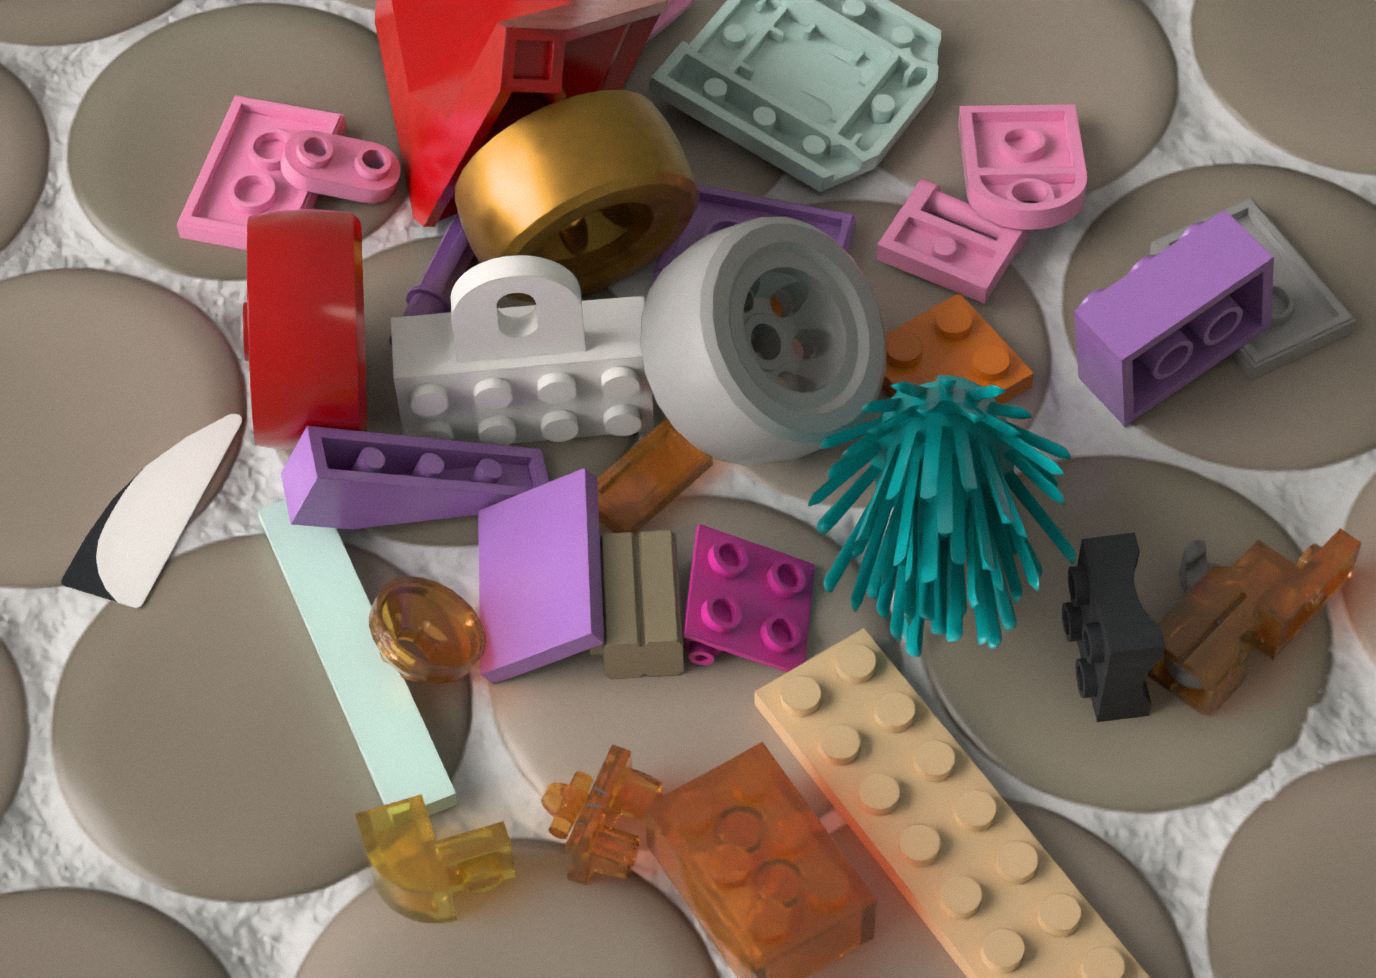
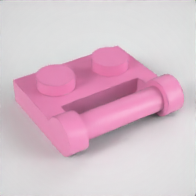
(947, 251)

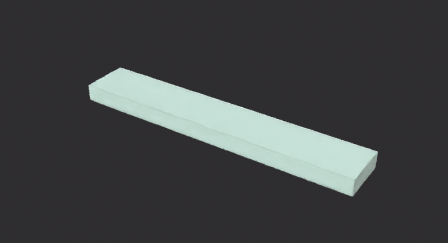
(368, 689)

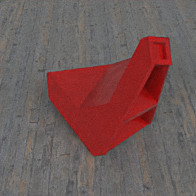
(481, 65)

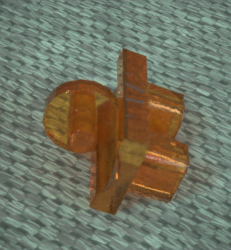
(594, 841)

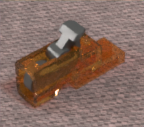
(1241, 608)

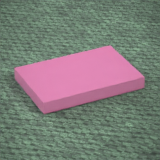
(245, 171)

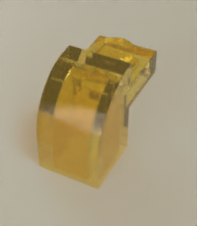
(423, 874)

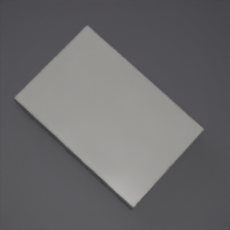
(1303, 307)

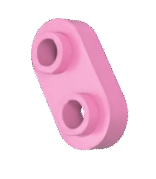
(341, 168)

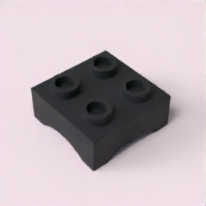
(1111, 628)

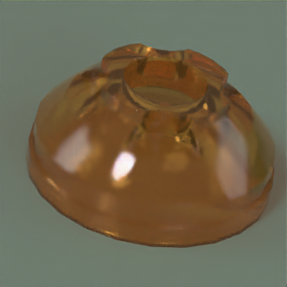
(432, 620)

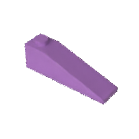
(396, 479)

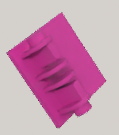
(746, 602)

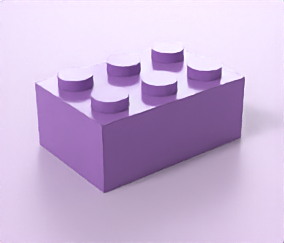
(1174, 316)

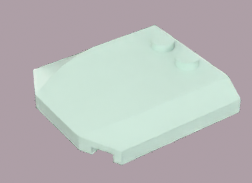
(788, 86)

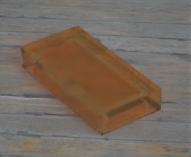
(648, 478)

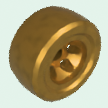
(581, 185)

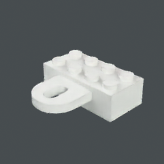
(522, 369)

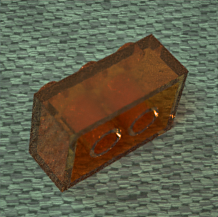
(760, 869)

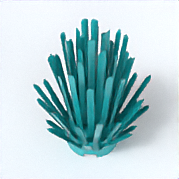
(947, 471)

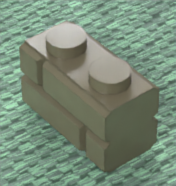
(640, 605)

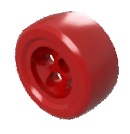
(304, 324)

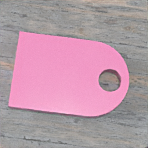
(1020, 157)

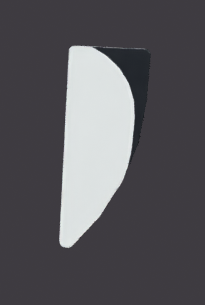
(147, 518)

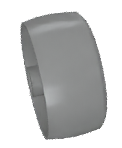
(719, 346)

